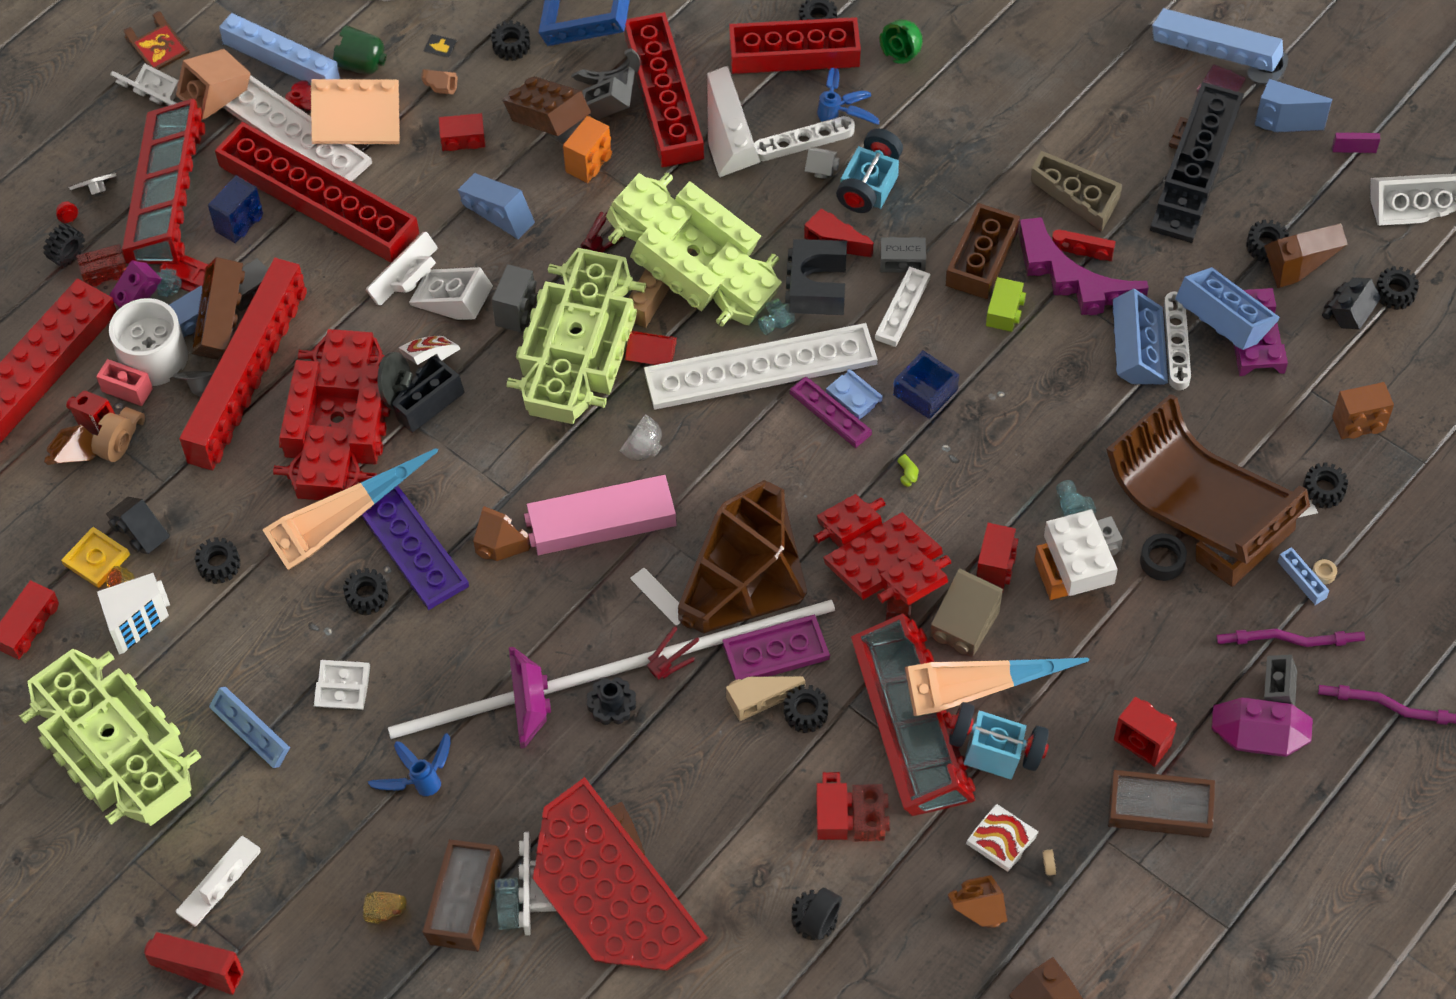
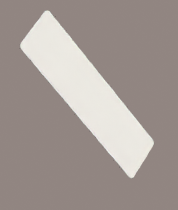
(657, 594)

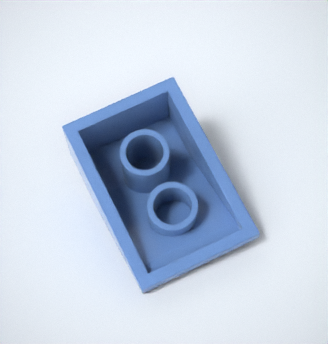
(1291, 109)

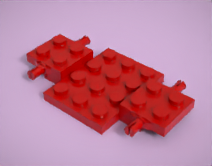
(881, 554)

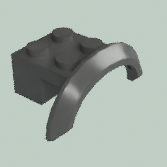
(611, 88)

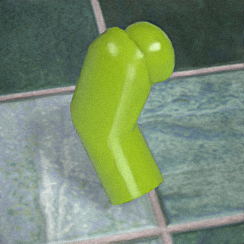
(910, 470)

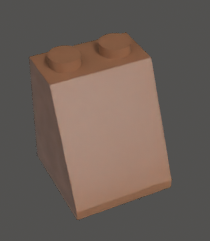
(212, 81)

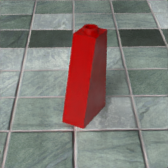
(195, 961)

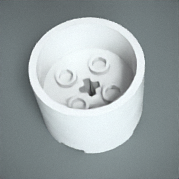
(149, 339)

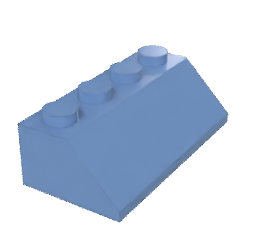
(1226, 307)
(1139, 339)

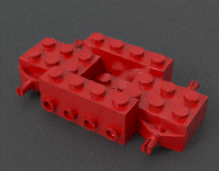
(333, 384)

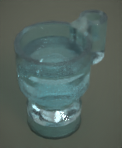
(778, 317)
(1071, 501)

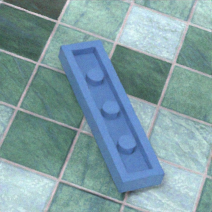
(249, 727)

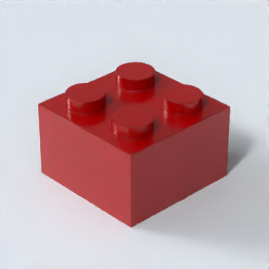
(997, 555)
(1145, 731)

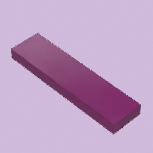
(830, 412)

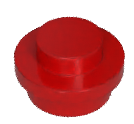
(66, 212)

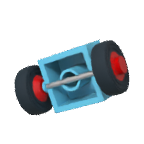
(871, 172)
(996, 742)

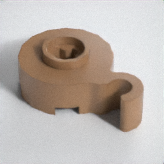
(116, 433)

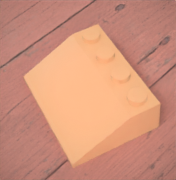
(354, 111)

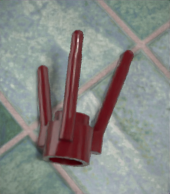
(593, 240)
(661, 665)

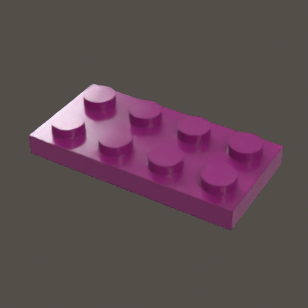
(776, 649)

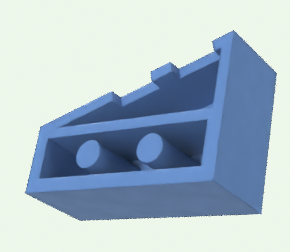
(497, 203)

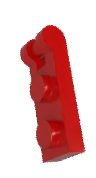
(1084, 245)

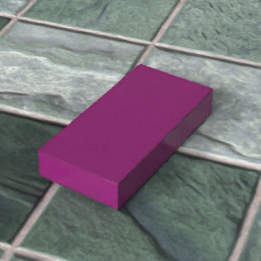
(1356, 142)

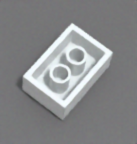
(1080, 552)

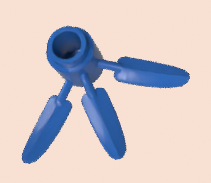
(831, 102)
(422, 773)

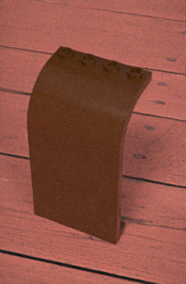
(1198, 491)

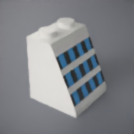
(133, 609)

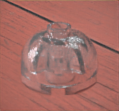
(643, 440)

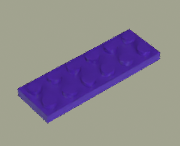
(414, 549)

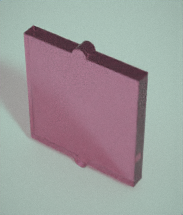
(1223, 78)

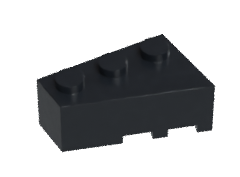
(427, 394)

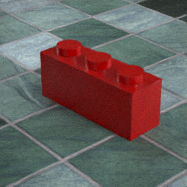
(26, 619)

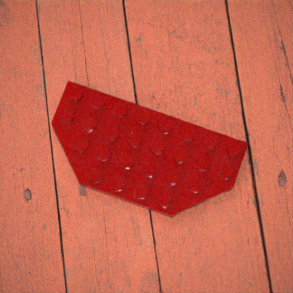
(608, 886)

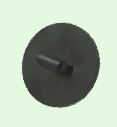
(393, 377)

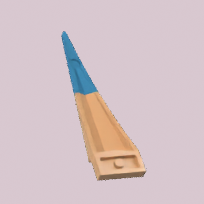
(312, 527)
(947, 684)

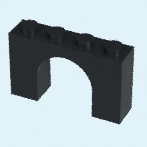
(808, 295)

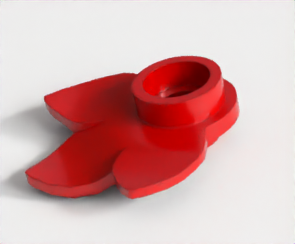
(300, 95)

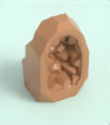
(440, 81)

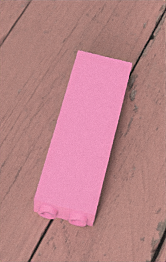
(600, 515)

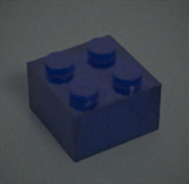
(235, 209)
(926, 384)

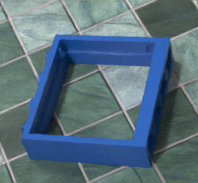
(581, 28)

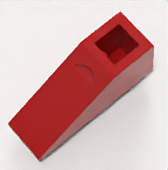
(827, 227)

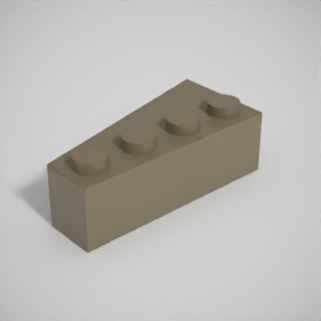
(1077, 188)

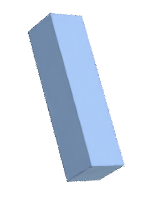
(1303, 576)

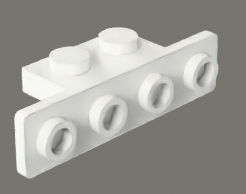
(151, 82)
(404, 270)
(218, 881)
(530, 895)

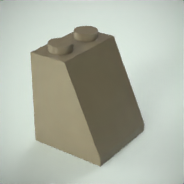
(966, 613)

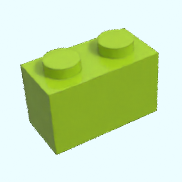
(1005, 303)

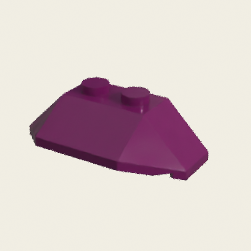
(528, 696)
(1262, 726)

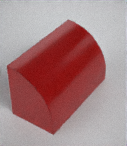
(650, 348)

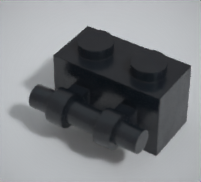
(1352, 303)

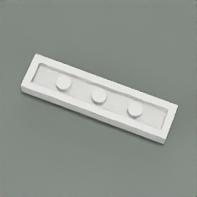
(902, 306)

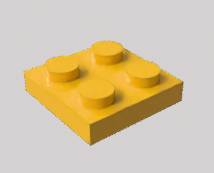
(95, 557)

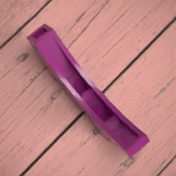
(1067, 277)

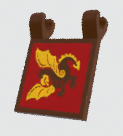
(158, 46)

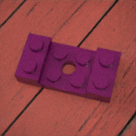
(1269, 350)

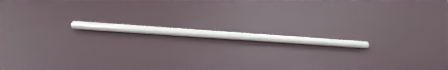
(603, 671)

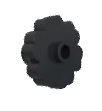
(611, 701)

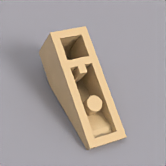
(759, 693)

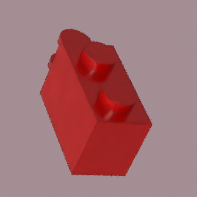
(832, 807)

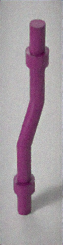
(1338, 638)
(1343, 693)

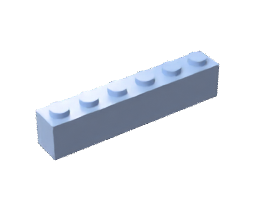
(1218, 40)
(276, 50)

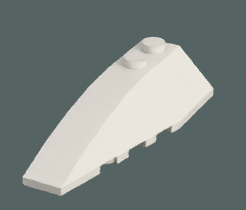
(727, 126)
(1412, 198)

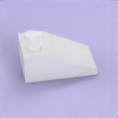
(453, 292)

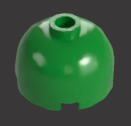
(901, 40)

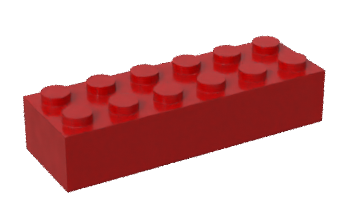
(794, 45)

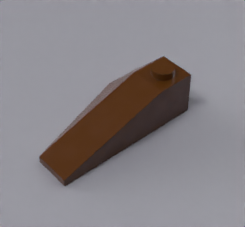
(1302, 253)
(1046, 982)

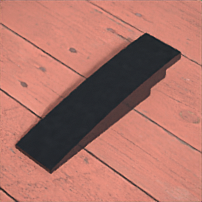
(1196, 162)

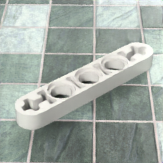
(811, 131)
(1177, 349)

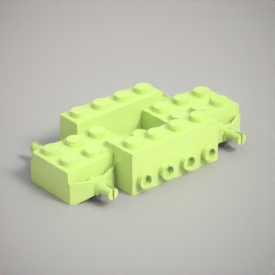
(694, 221)
(566, 366)
(130, 767)

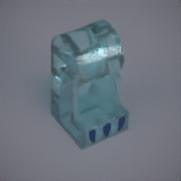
(507, 903)

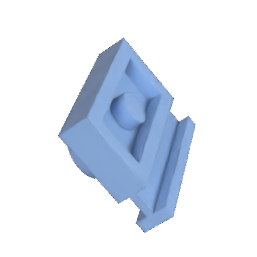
(854, 394)

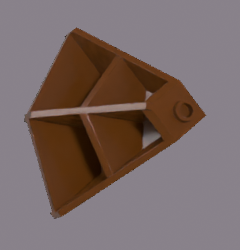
(745, 563)

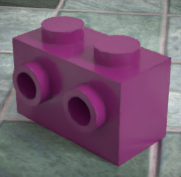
(136, 283)

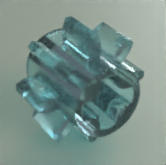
(170, 282)

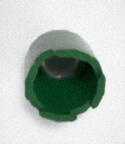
(359, 51)

